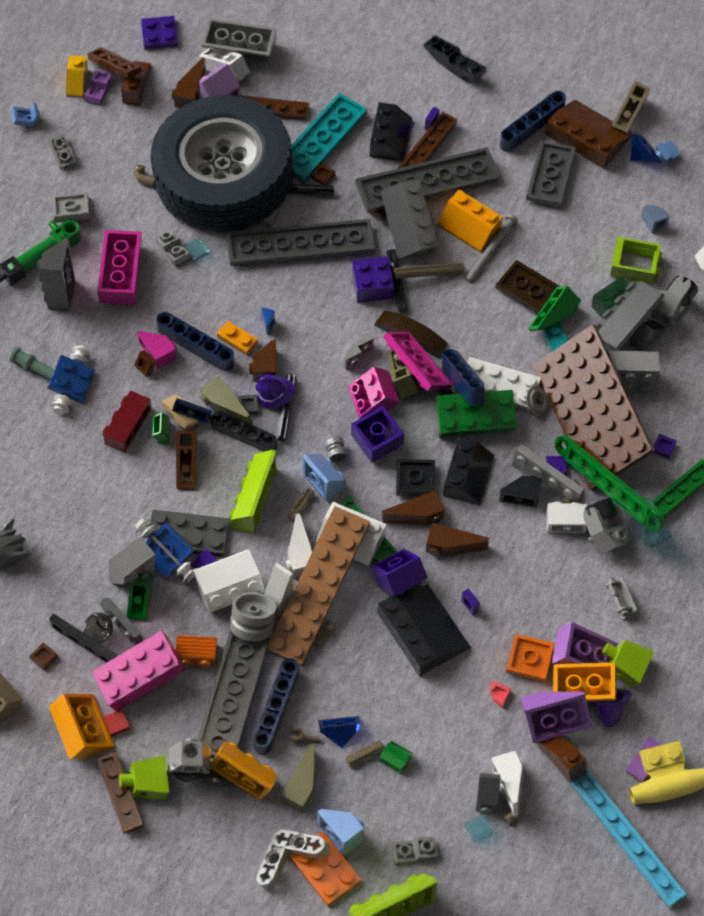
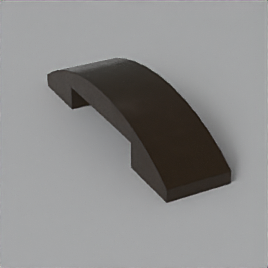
(396, 322)

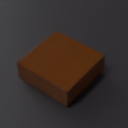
(322, 174)
(145, 363)
(43, 656)

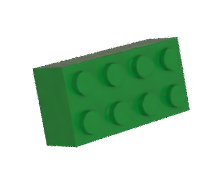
(459, 418)

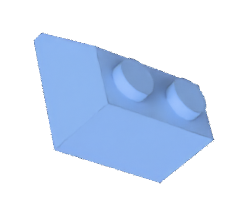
(322, 475)
(342, 829)

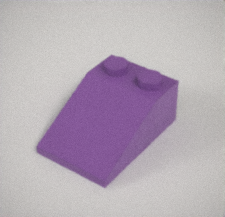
(579, 646)
(555, 714)

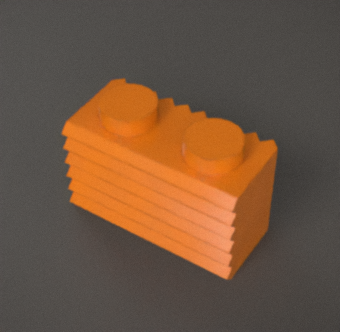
(197, 650)

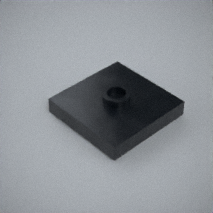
(414, 477)

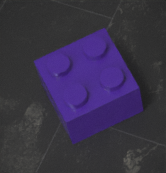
(372, 279)
(377, 434)
(399, 572)

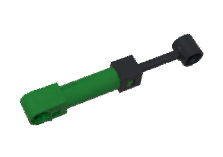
(15, 268)

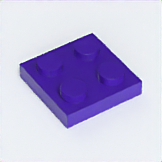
(159, 32)

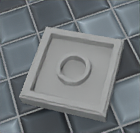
(70, 207)

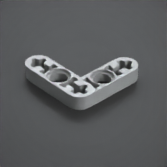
(283, 850)

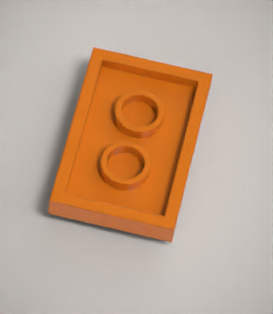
(329, 875)

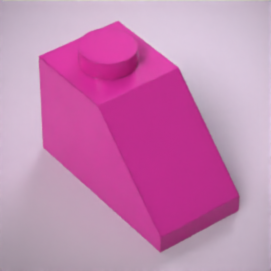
(158, 347)

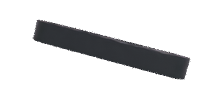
(242, 434)

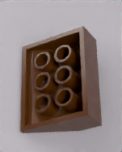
(588, 132)

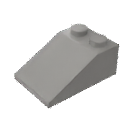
(130, 562)

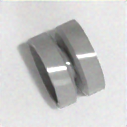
(252, 616)

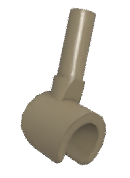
(326, 631)
(299, 735)

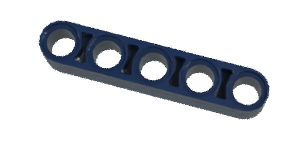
(531, 121)
(198, 348)
(463, 377)
(276, 715)

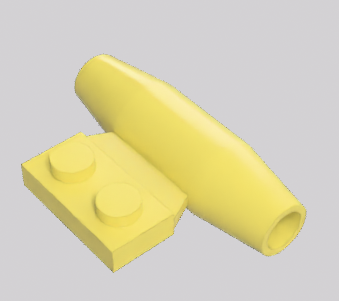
(667, 775)

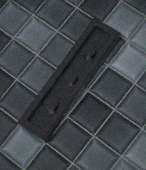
(81, 639)

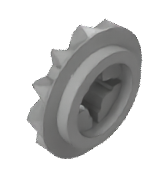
(540, 397)

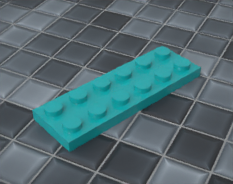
(325, 135)

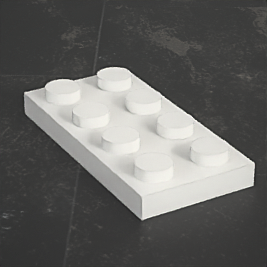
(503, 378)

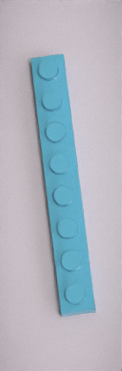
(629, 839)

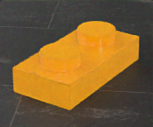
(237, 338)

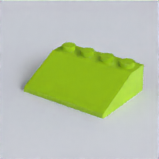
(399, 899)

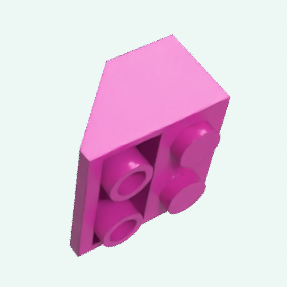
(373, 391)

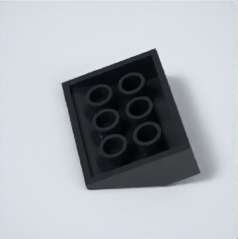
(422, 628)

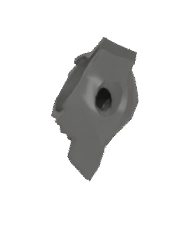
(10, 545)

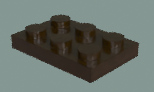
(526, 286)

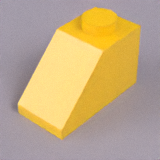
(76, 76)

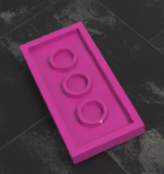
(418, 361)

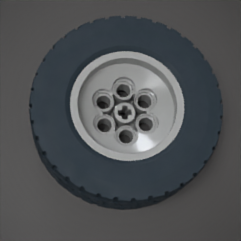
(222, 163)

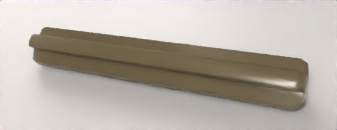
(429, 270)

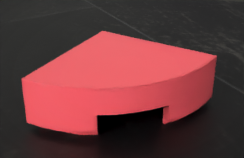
(499, 693)

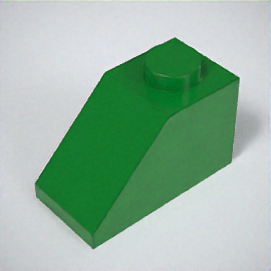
(140, 596)

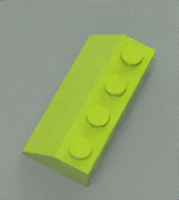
(254, 492)

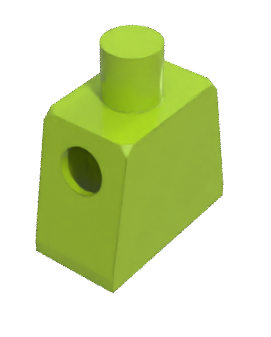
(630, 661)
(147, 779)

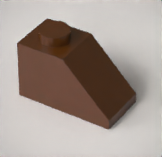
(264, 362)

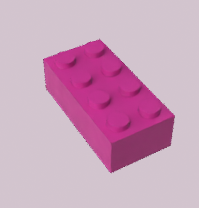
(120, 267)
(138, 671)

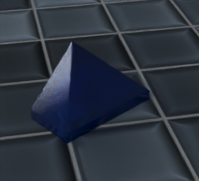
(642, 151)
(340, 729)

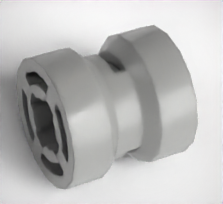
(335, 448)

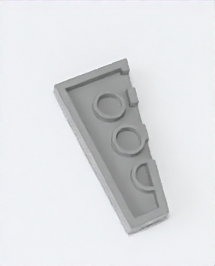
(533, 465)

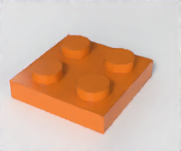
(530, 657)

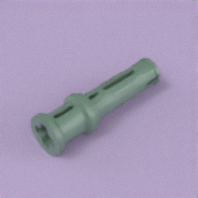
(30, 363)

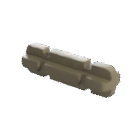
(301, 504)
(365, 753)

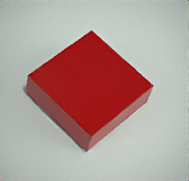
(116, 723)

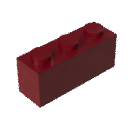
(127, 421)

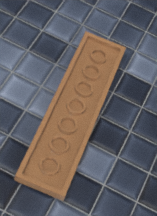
(318, 585)

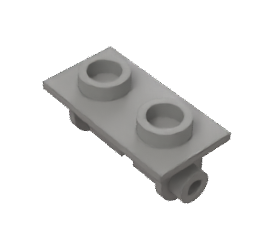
(622, 597)

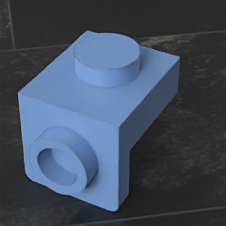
(25, 116)
(667, 151)

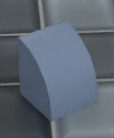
(655, 217)

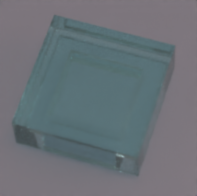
(197, 249)
(478, 828)

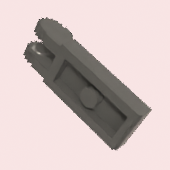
(120, 619)

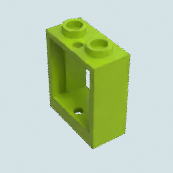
(636, 247)

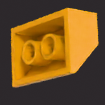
(470, 221)
(594, 679)
(81, 726)
(243, 770)

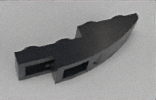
(452, 59)

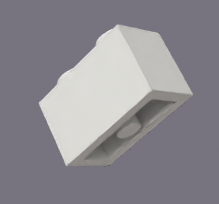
(565, 517)

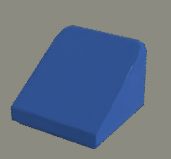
(268, 318)

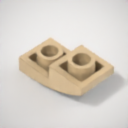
(182, 420)

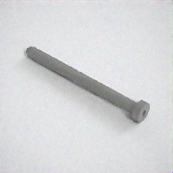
(511, 220)

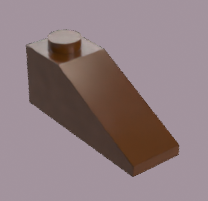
(188, 86)
(133, 88)
(186, 458)
(417, 511)
(450, 541)
(565, 757)

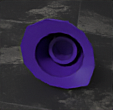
(274, 390)
(611, 711)

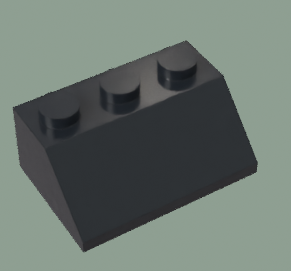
(390, 132)
(468, 471)

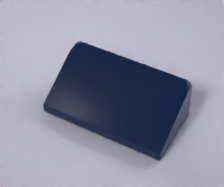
(192, 410)

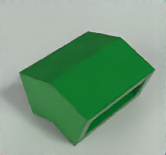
(161, 428)
(395, 756)

